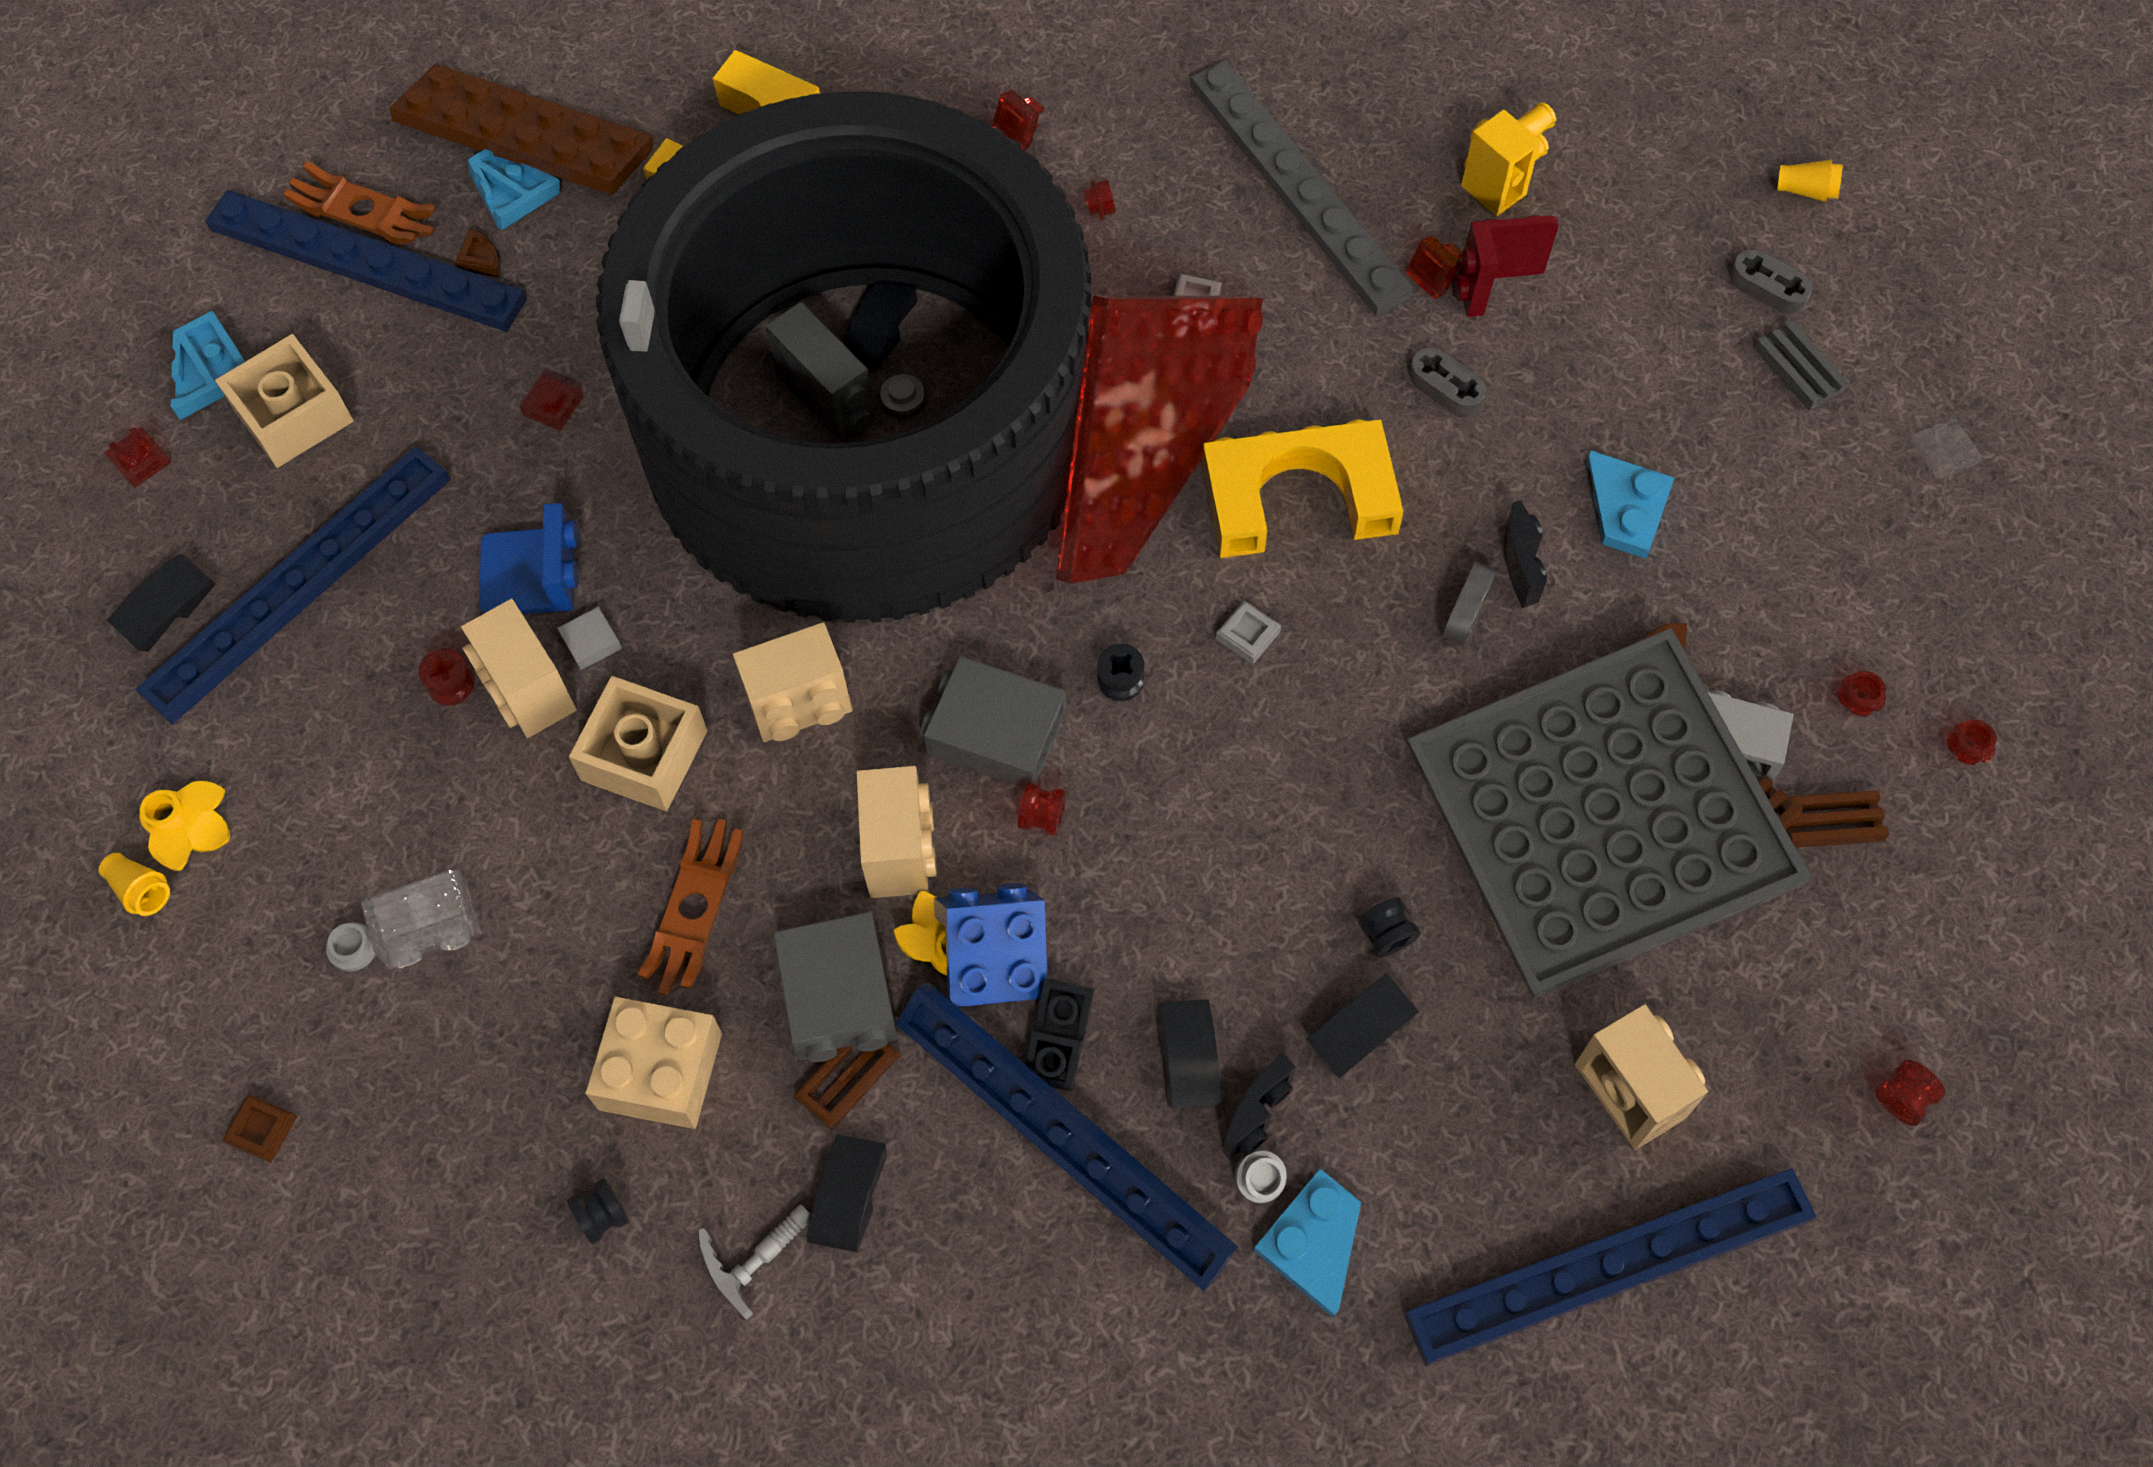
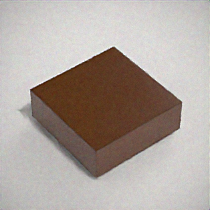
(259, 1128)

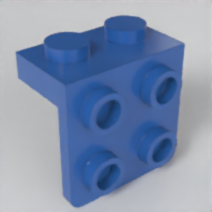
(531, 565)
(993, 944)

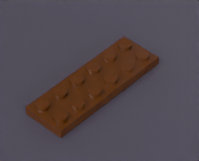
(523, 128)

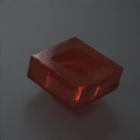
(551, 402)

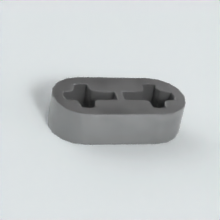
(1771, 281)
(1449, 380)
(1470, 603)

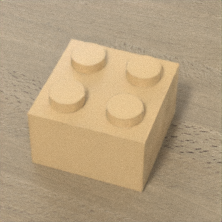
(284, 400)
(516, 669)
(794, 683)
(638, 743)
(895, 831)
(654, 1062)
(1641, 1076)

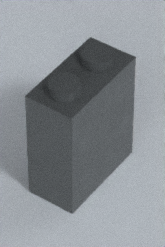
(821, 372)
(994, 722)
(835, 987)

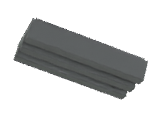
(1807, 362)

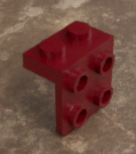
(1502, 251)

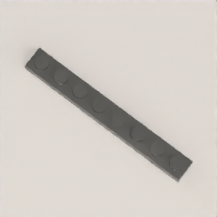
(1302, 188)

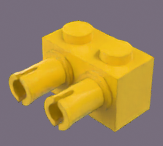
(1504, 156)

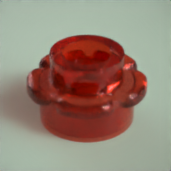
(1100, 199)
(1870, 685)
(1978, 732)

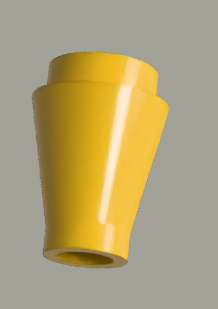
(1812, 179)
(135, 885)

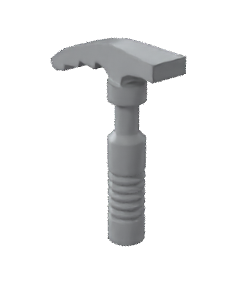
(764, 1252)

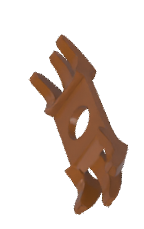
(341, 196)
(692, 935)

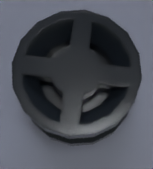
(1120, 684)
(1389, 927)
(598, 1211)

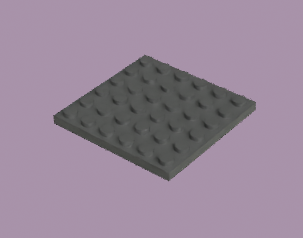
(1606, 813)

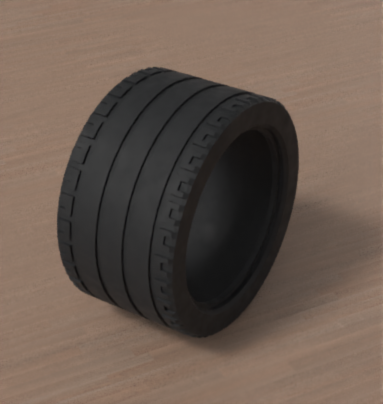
(825, 201)

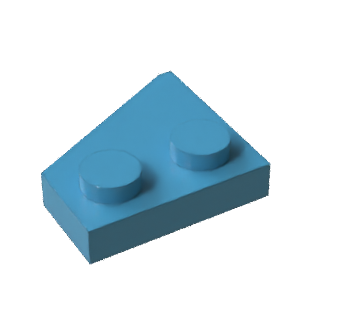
(509, 187)
(201, 356)
(1627, 502)
(1314, 1241)

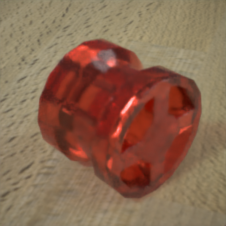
(454, 686)
(1042, 809)
(1910, 1092)

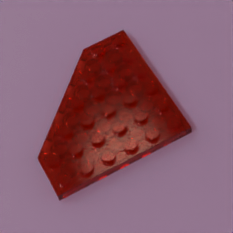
(1151, 393)

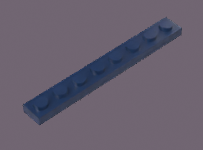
(367, 260)
(292, 585)
(1067, 1136)
(1608, 1266)

